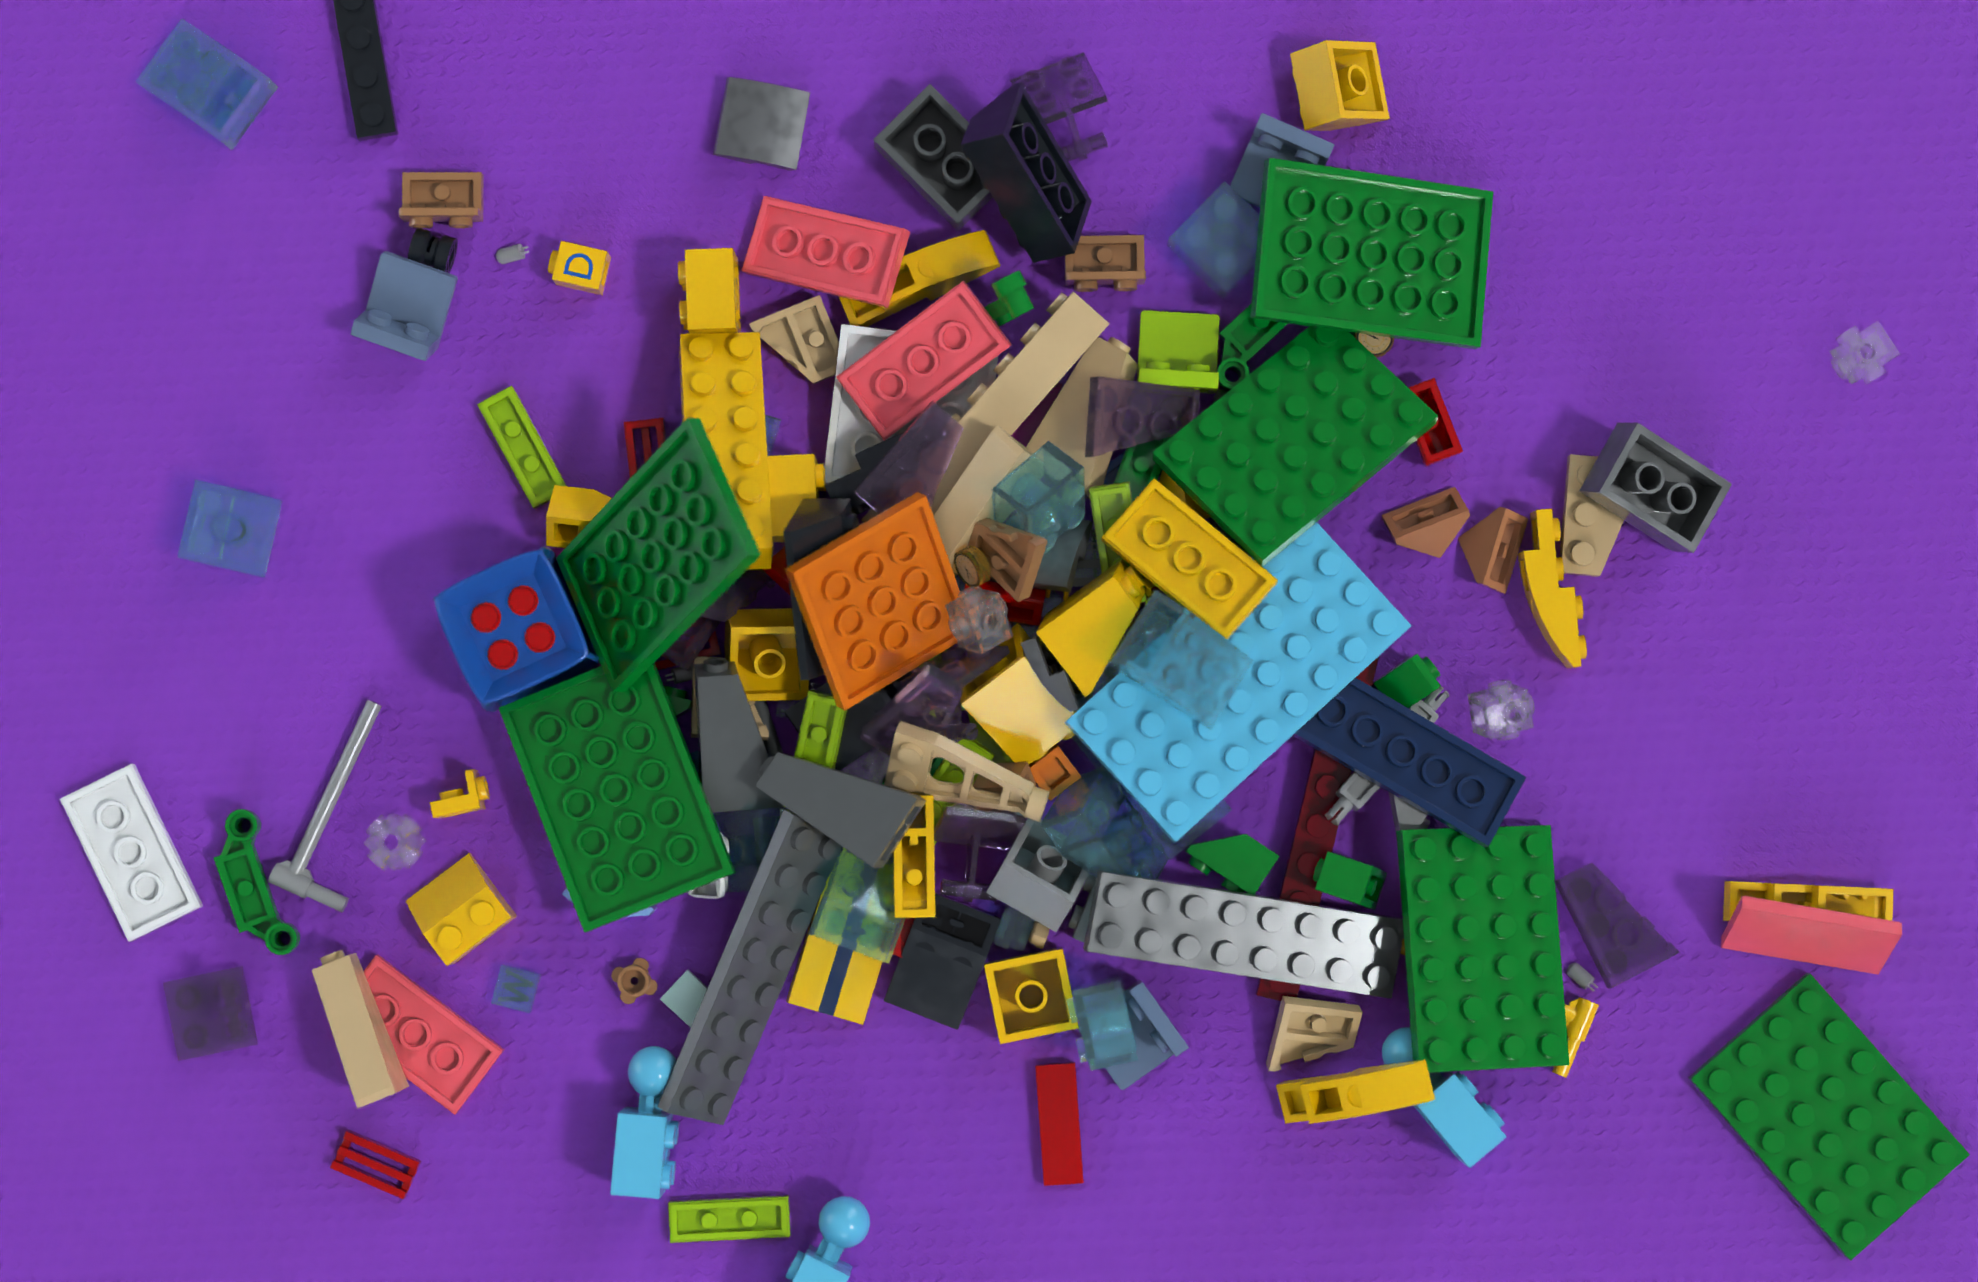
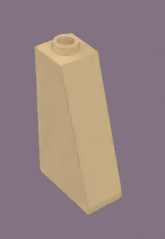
(1067, 418)
(972, 494)
(358, 1029)

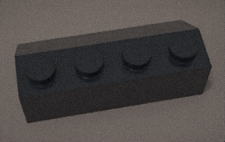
(1027, 175)
(811, 528)

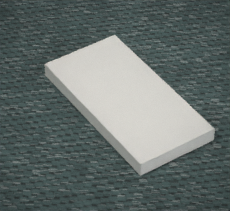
(131, 852)

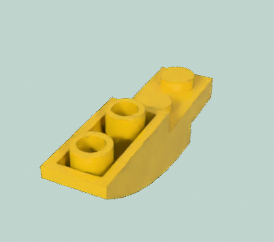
(930, 275)
(1552, 607)
(1356, 1092)

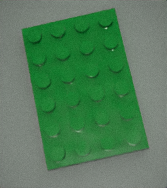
(1371, 254)
(1294, 439)
(657, 555)
(616, 794)
(1482, 949)
(1829, 1116)

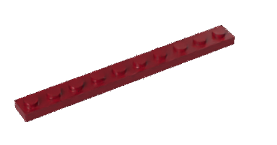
(1312, 839)

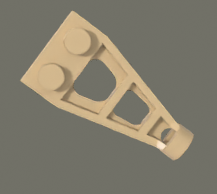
(911, 766)

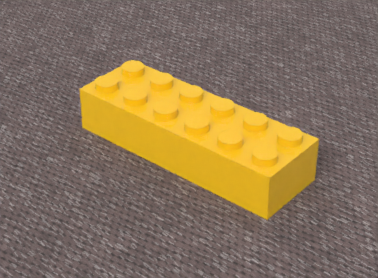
(725, 390)

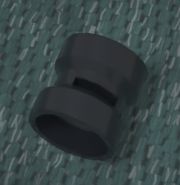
(433, 250)

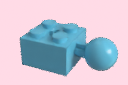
(1454, 1114)
(646, 1131)
(843, 1225)

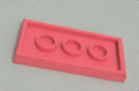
(826, 251)
(924, 360)
(1811, 935)
(432, 1041)

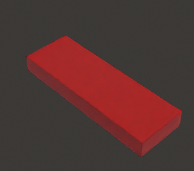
(1059, 1124)

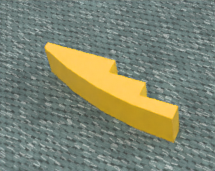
(1852, 900)

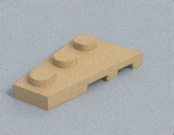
(1586, 525)

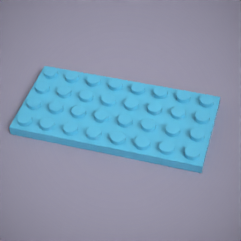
(1306, 647)

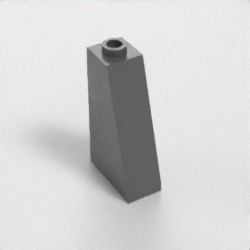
(728, 740)
(845, 807)

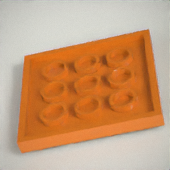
(877, 600)

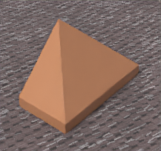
(1428, 523)
(1493, 547)

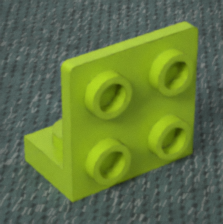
(1179, 350)

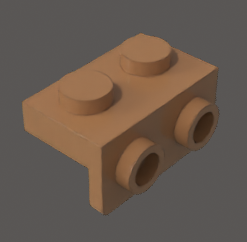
(442, 198)
(1106, 261)

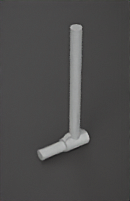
(293, 874)

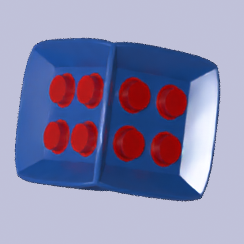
(515, 629)

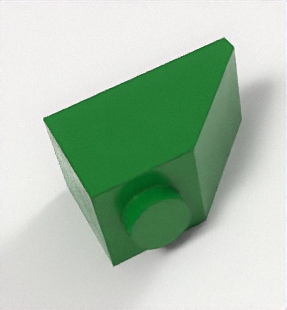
(1349, 880)

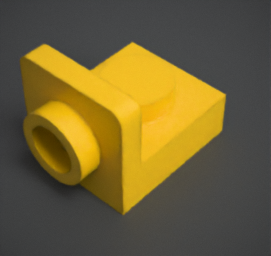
(456, 803)

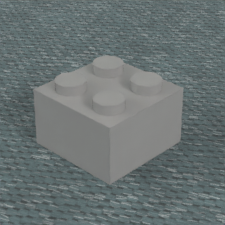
(1038, 878)

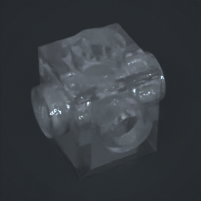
(1870, 343)
(978, 619)
(1501, 710)
(408, 846)

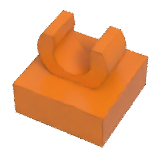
(1054, 772)

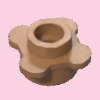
(623, 978)

